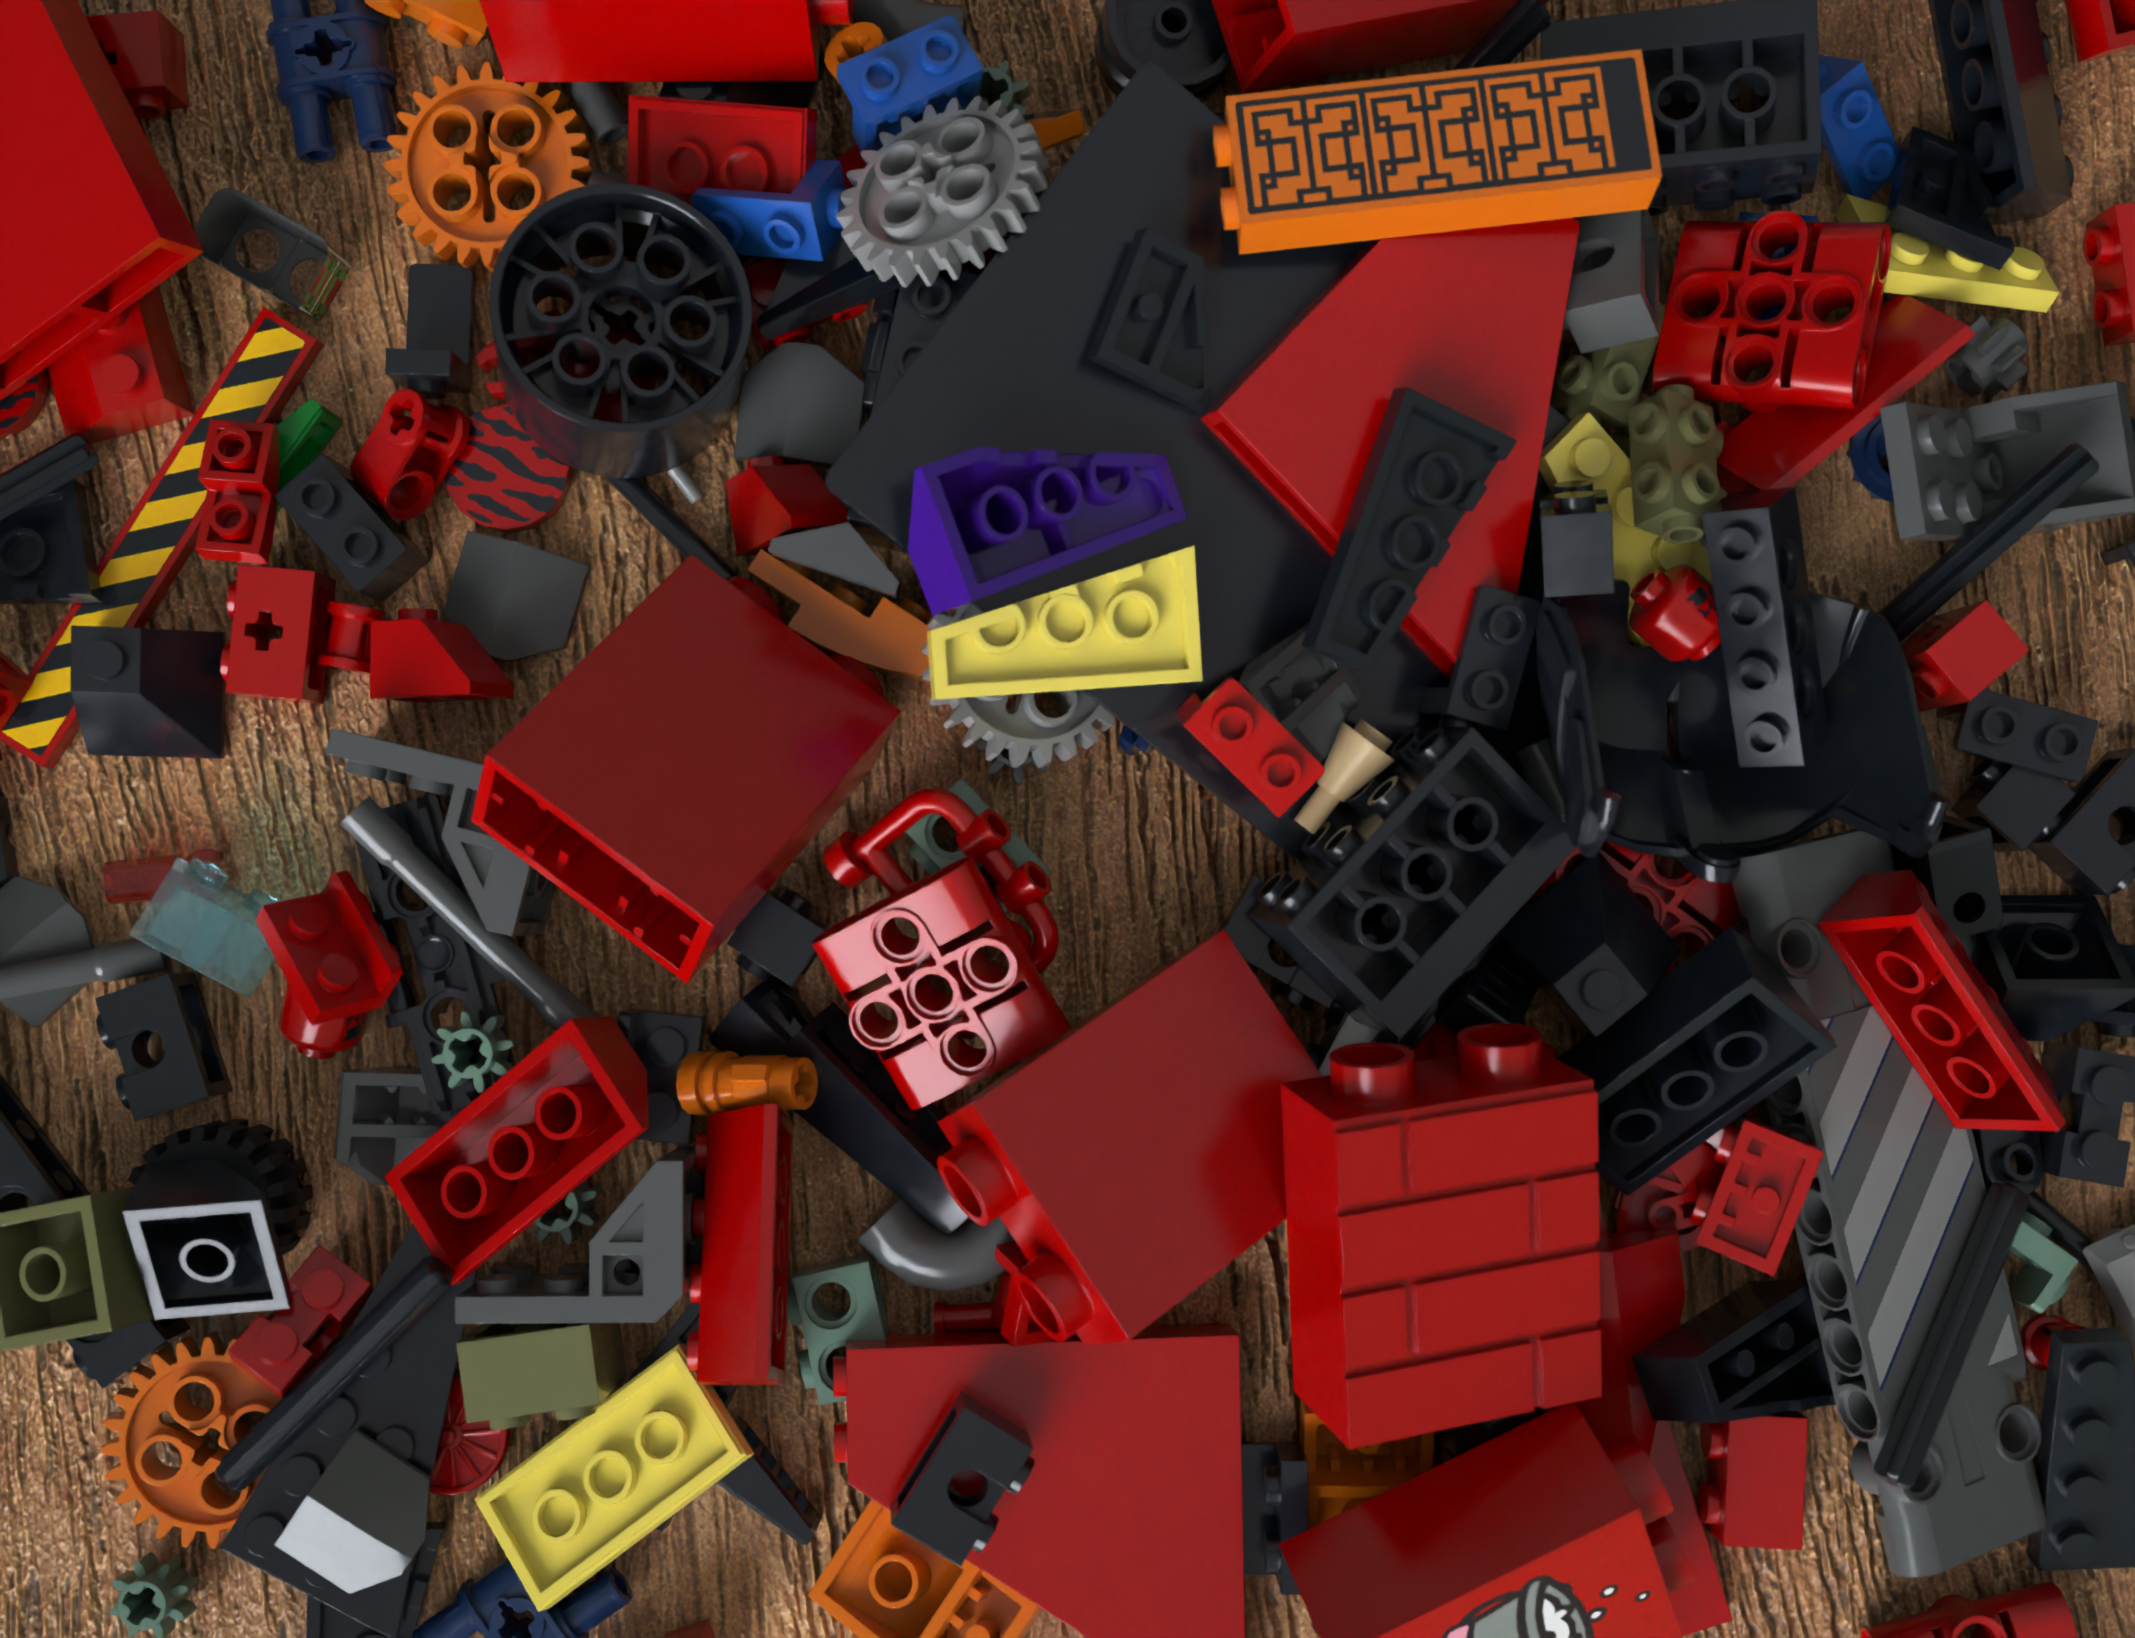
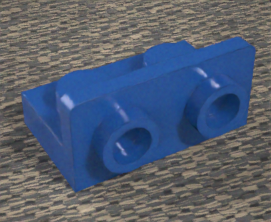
(906, 76)

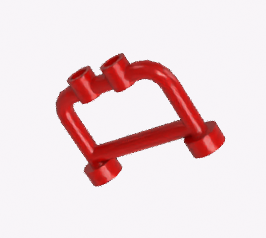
(1020, 889)

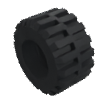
(254, 1158)

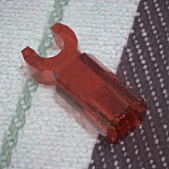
(139, 877)

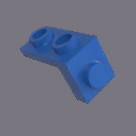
(1855, 127)
(780, 224)

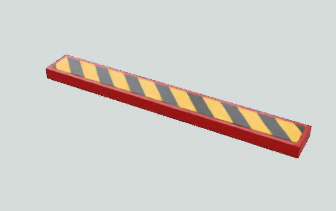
(160, 528)

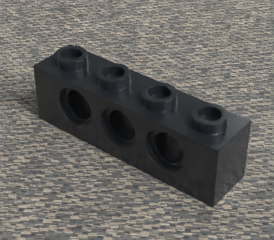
(1766, 627)

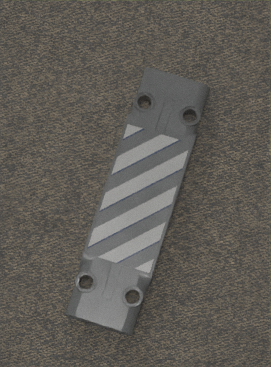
(1890, 1230)

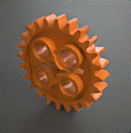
(435, 172)
(186, 1493)

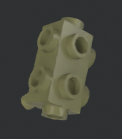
(1604, 380)
(1672, 463)

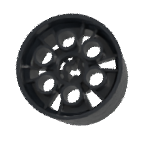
(559, 411)

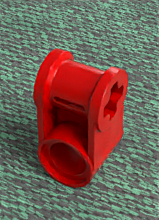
(405, 456)

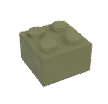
(68, 1271)
(538, 1369)

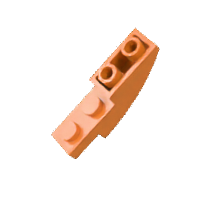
(835, 620)

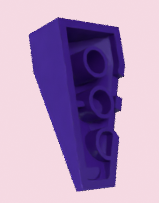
(1015, 515)

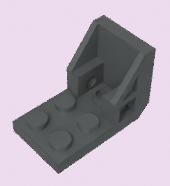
(1964, 463)
(503, 887)
(647, 1227)

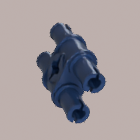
(358, 72)
(490, 1599)

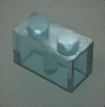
(207, 925)

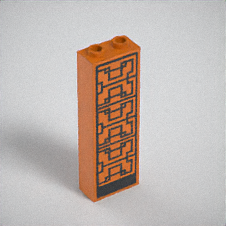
(1438, 152)

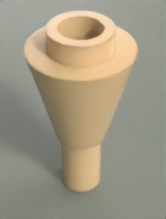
(1350, 765)

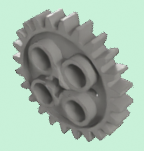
(943, 191)
(1026, 728)

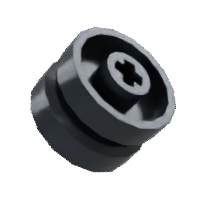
(1171, 33)

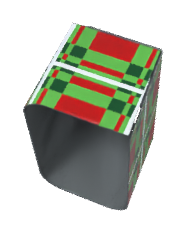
(234, 214)

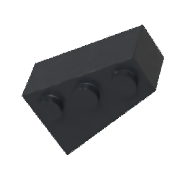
(1739, 1358)

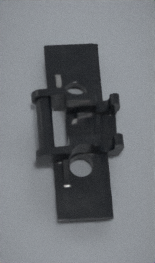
(444, 958)

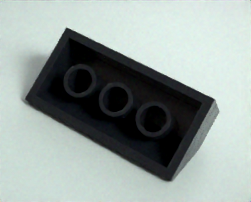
(2004, 102)
(1694, 1057)

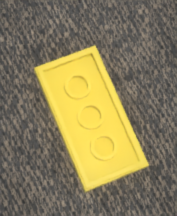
(612, 1478)

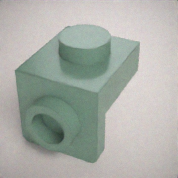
(2046, 1266)

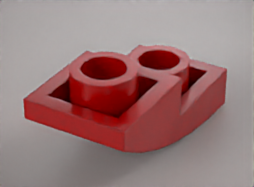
(241, 483)

